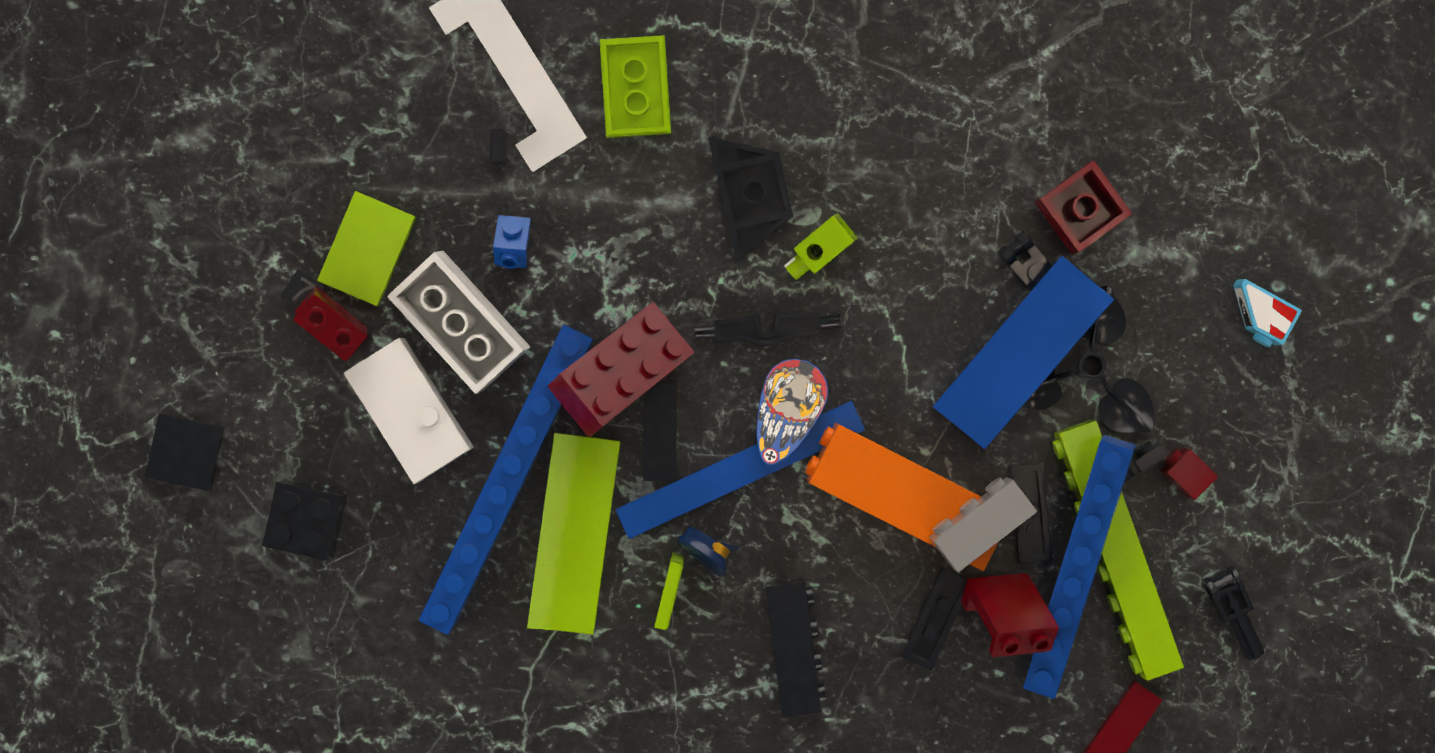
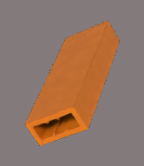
(887, 485)

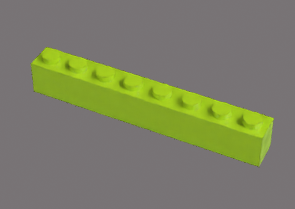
(1122, 564)

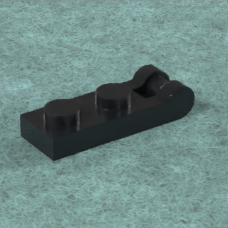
(1033, 268)

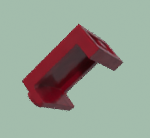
(330, 323)
(1011, 613)

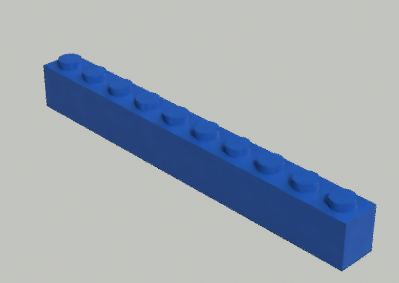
(502, 486)

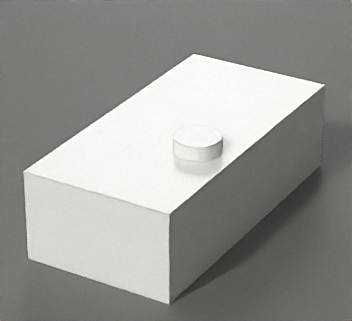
(458, 321)
(408, 410)

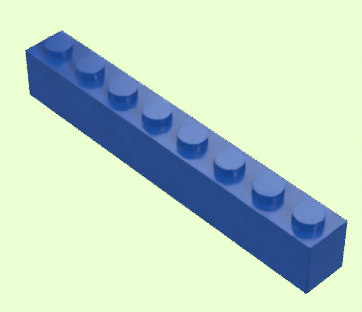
(1081, 561)

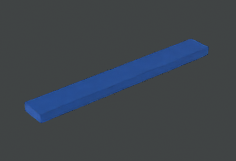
(724, 477)

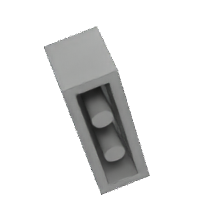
(982, 523)

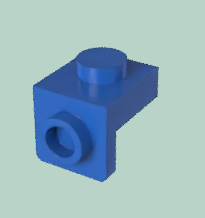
(511, 241)

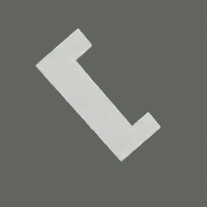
(523, 73)

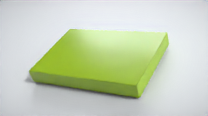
(635, 86)
(366, 248)
(669, 591)

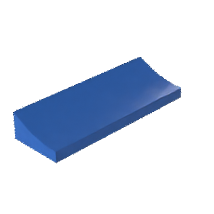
(1023, 352)

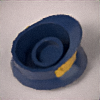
(706, 550)

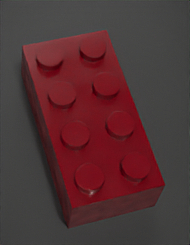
(620, 369)

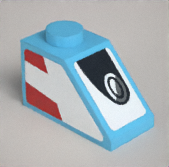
(1265, 313)

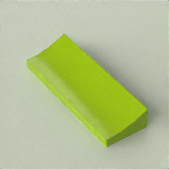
(573, 533)

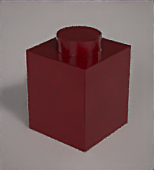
(1188, 472)

